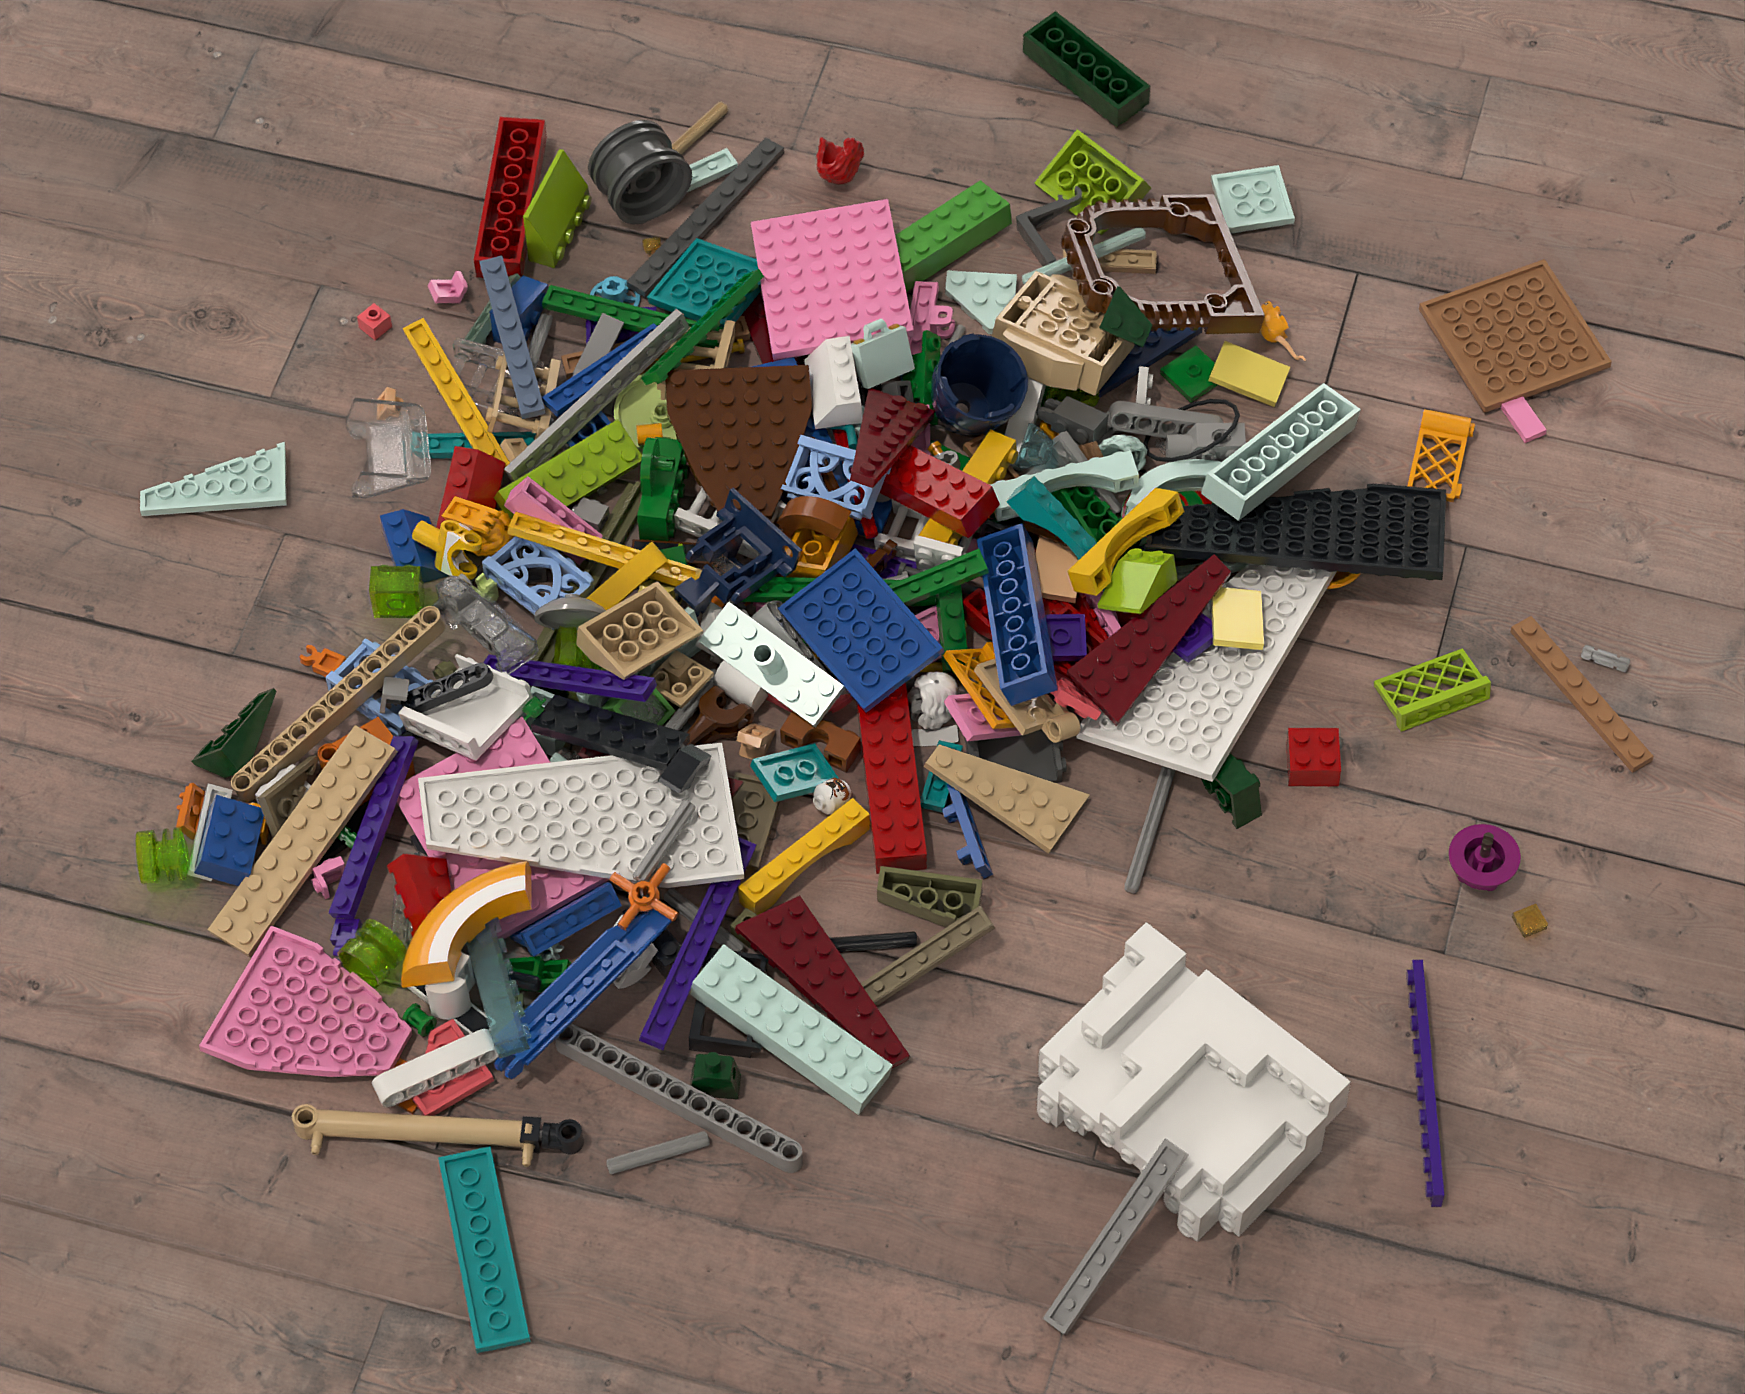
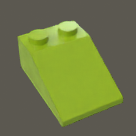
(1138, 581)

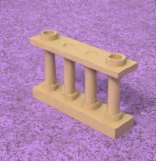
(719, 354)
(537, 426)

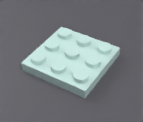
(1253, 199)

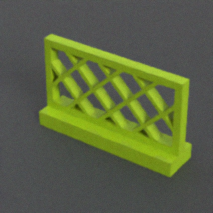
(1441, 702)

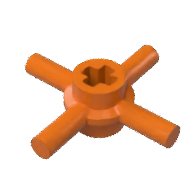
(645, 904)

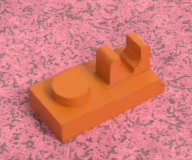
(190, 809)

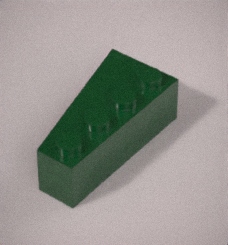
(1236, 791)

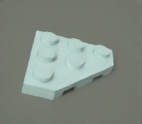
(981, 294)

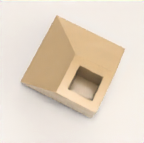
(681, 678)

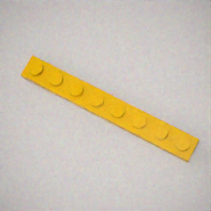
(452, 389)
(592, 547)

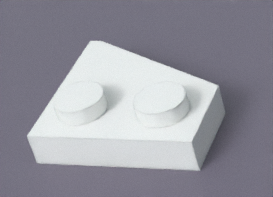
(1144, 381)

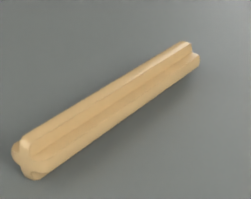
(700, 127)

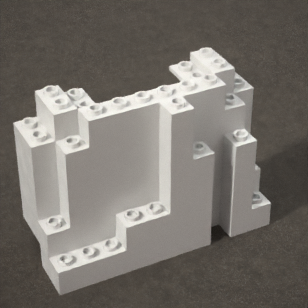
(1195, 1067)

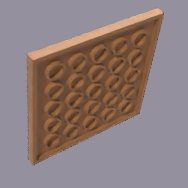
(1514, 335)

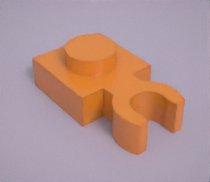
(322, 662)

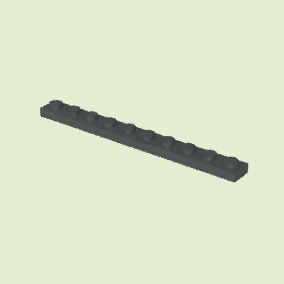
(705, 216)

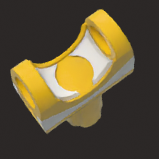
(449, 546)

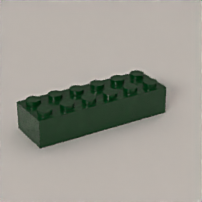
(1086, 69)

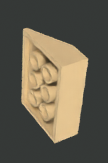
(637, 632)

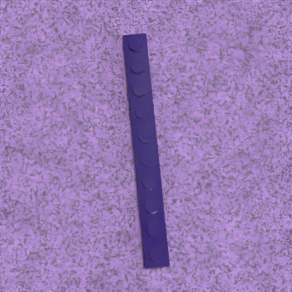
(692, 956)
(1426, 1091)

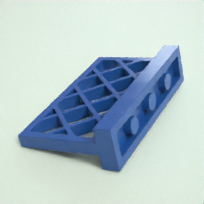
(568, 919)

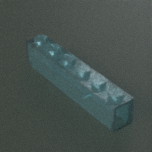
(498, 991)

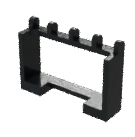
(723, 1046)

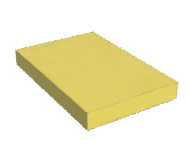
(1249, 373)
(1237, 618)

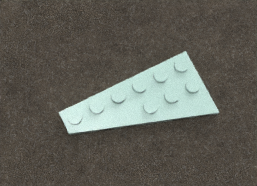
(226, 486)

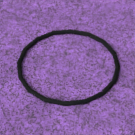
(1210, 446)

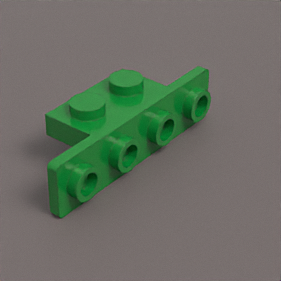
(924, 367)

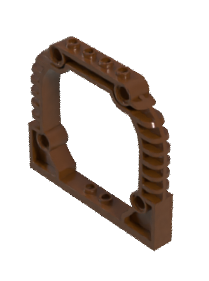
(1194, 214)

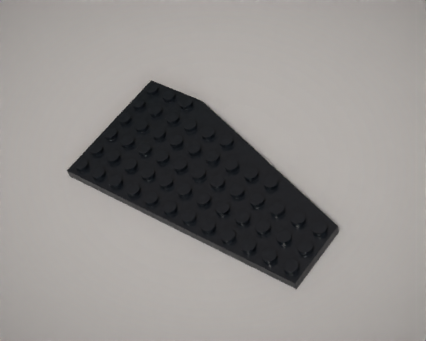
(1352, 531)

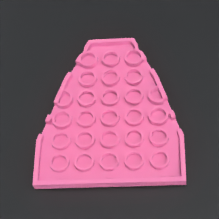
(305, 1016)

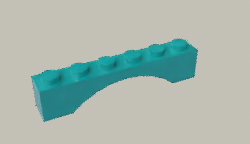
(1040, 507)

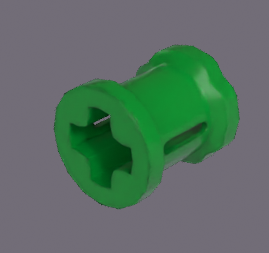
(419, 1019)

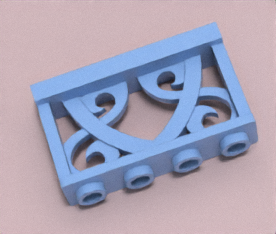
(819, 452)
(540, 557)
(371, 707)

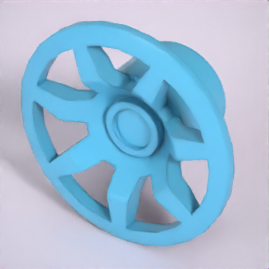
(615, 289)

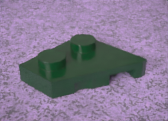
(1126, 319)

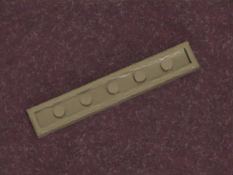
(928, 955)

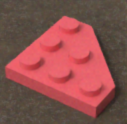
(455, 1090)

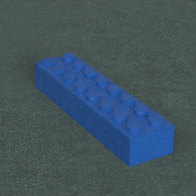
(1017, 615)

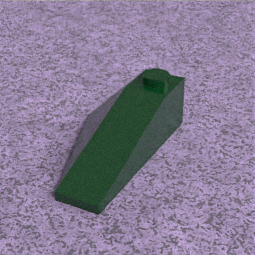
(240, 738)

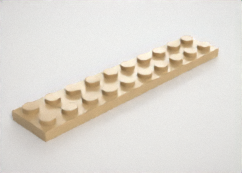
(302, 841)

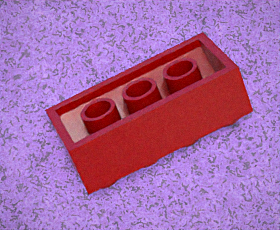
(473, 478)

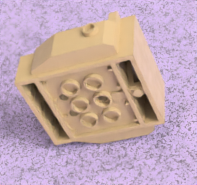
(1059, 335)

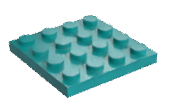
(702, 279)

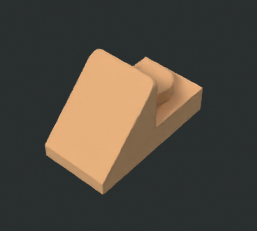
(754, 740)

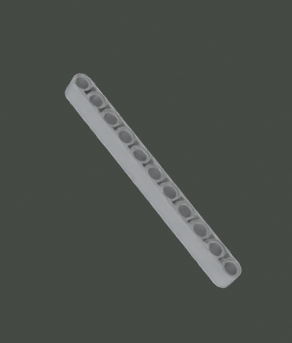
(684, 1106)

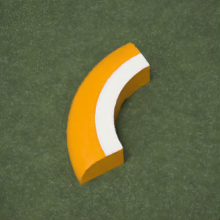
(460, 918)

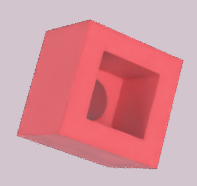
(374, 321)

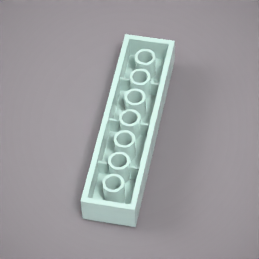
(1280, 451)
(791, 1029)

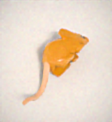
(1274, 327)

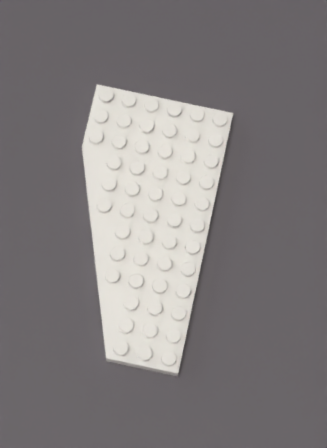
(1201, 707)
(586, 818)

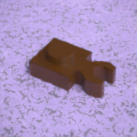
(882, 556)

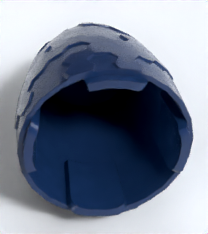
(984, 377)

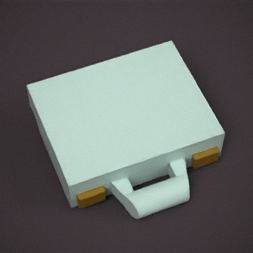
(882, 354)

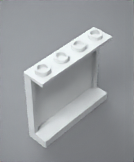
(474, 720)

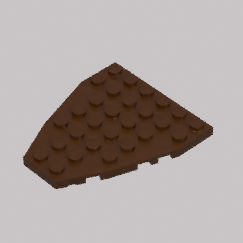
(740, 428)

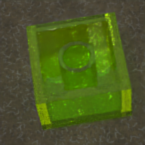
(396, 591)

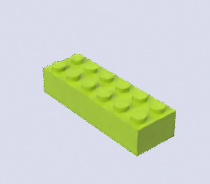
(583, 467)

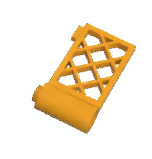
(1443, 428)

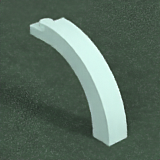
(1173, 476)

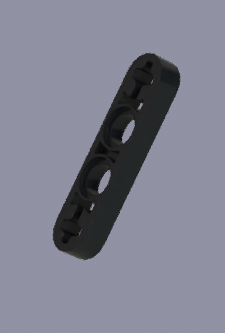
(420, 698)

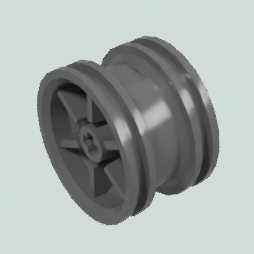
(639, 171)

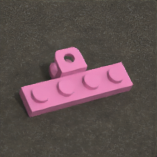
(926, 315)

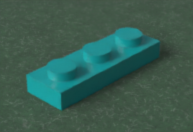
(935, 790)

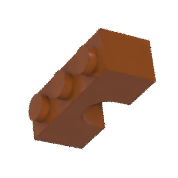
(841, 744)

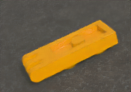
(471, 514)

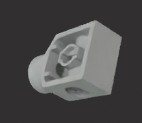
(1201, 436)

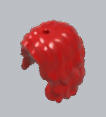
(839, 163)

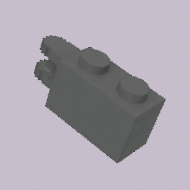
(1078, 419)

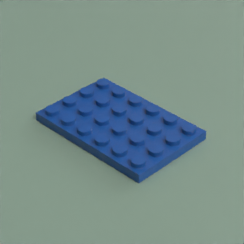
(861, 630)

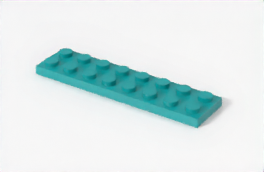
(484, 1250)

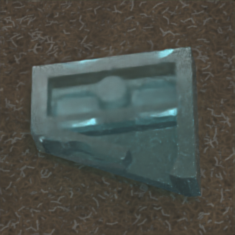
(1034, 448)

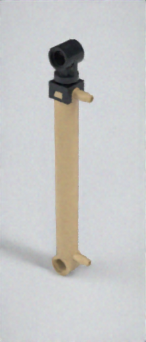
(438, 1129)

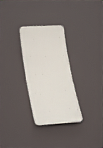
(931, 737)

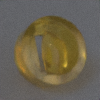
(651, 244)

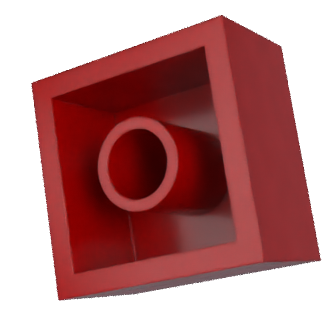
(1313, 757)

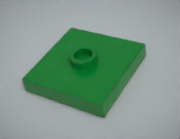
(1190, 374)

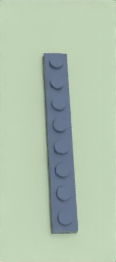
(512, 337)

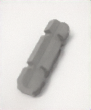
(1605, 658)

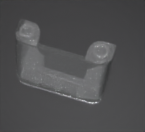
(470, 606)

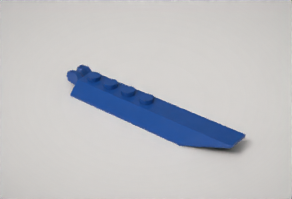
(582, 985)

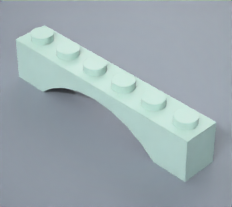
(1110, 472)

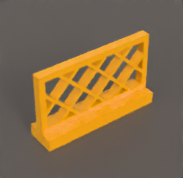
(976, 690)

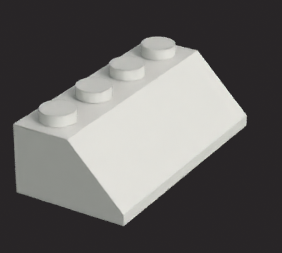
(834, 384)

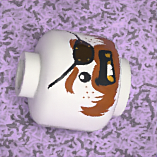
(831, 795)

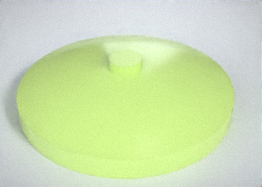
(640, 406)

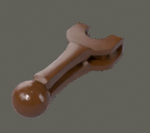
(717, 722)

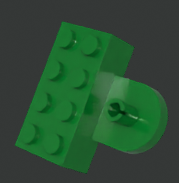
(661, 487)

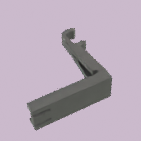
(1031, 220)

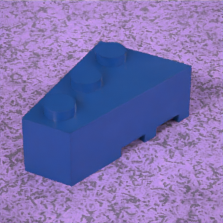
(528, 299)

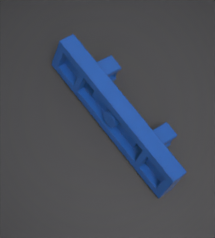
(974, 850)

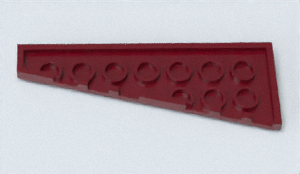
(885, 434)
(1129, 659)
(806, 955)

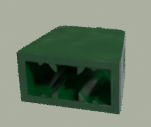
(716, 1075)

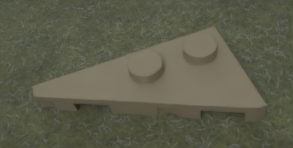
(285, 794)

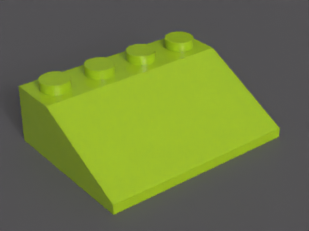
(1093, 171)
(555, 211)

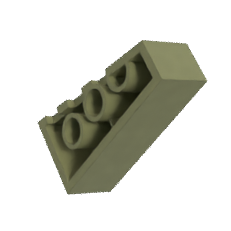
(929, 895)

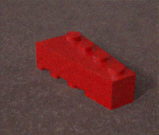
(421, 883)

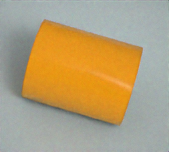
(648, 430)

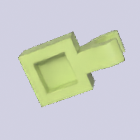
(487, 586)

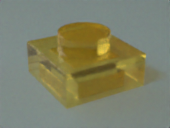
(1529, 920)

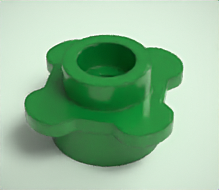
(533, 707)

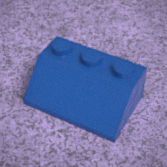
(403, 549)

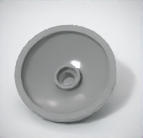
(567, 611)

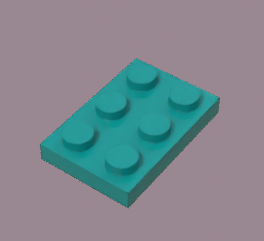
(792, 771)

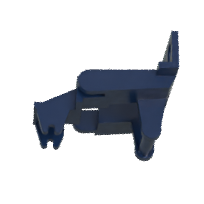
(727, 538)

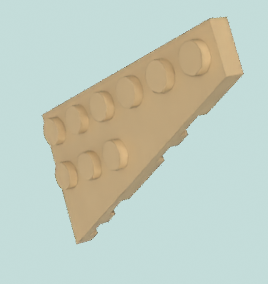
(1020, 800)

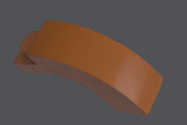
(813, 514)

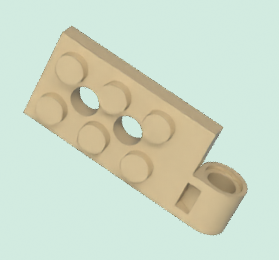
(1031, 714)

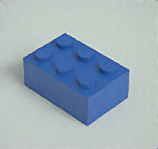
(229, 840)

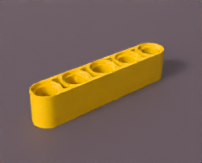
(629, 577)

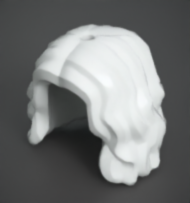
(934, 690)

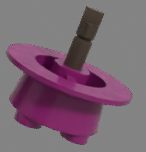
(1484, 856)

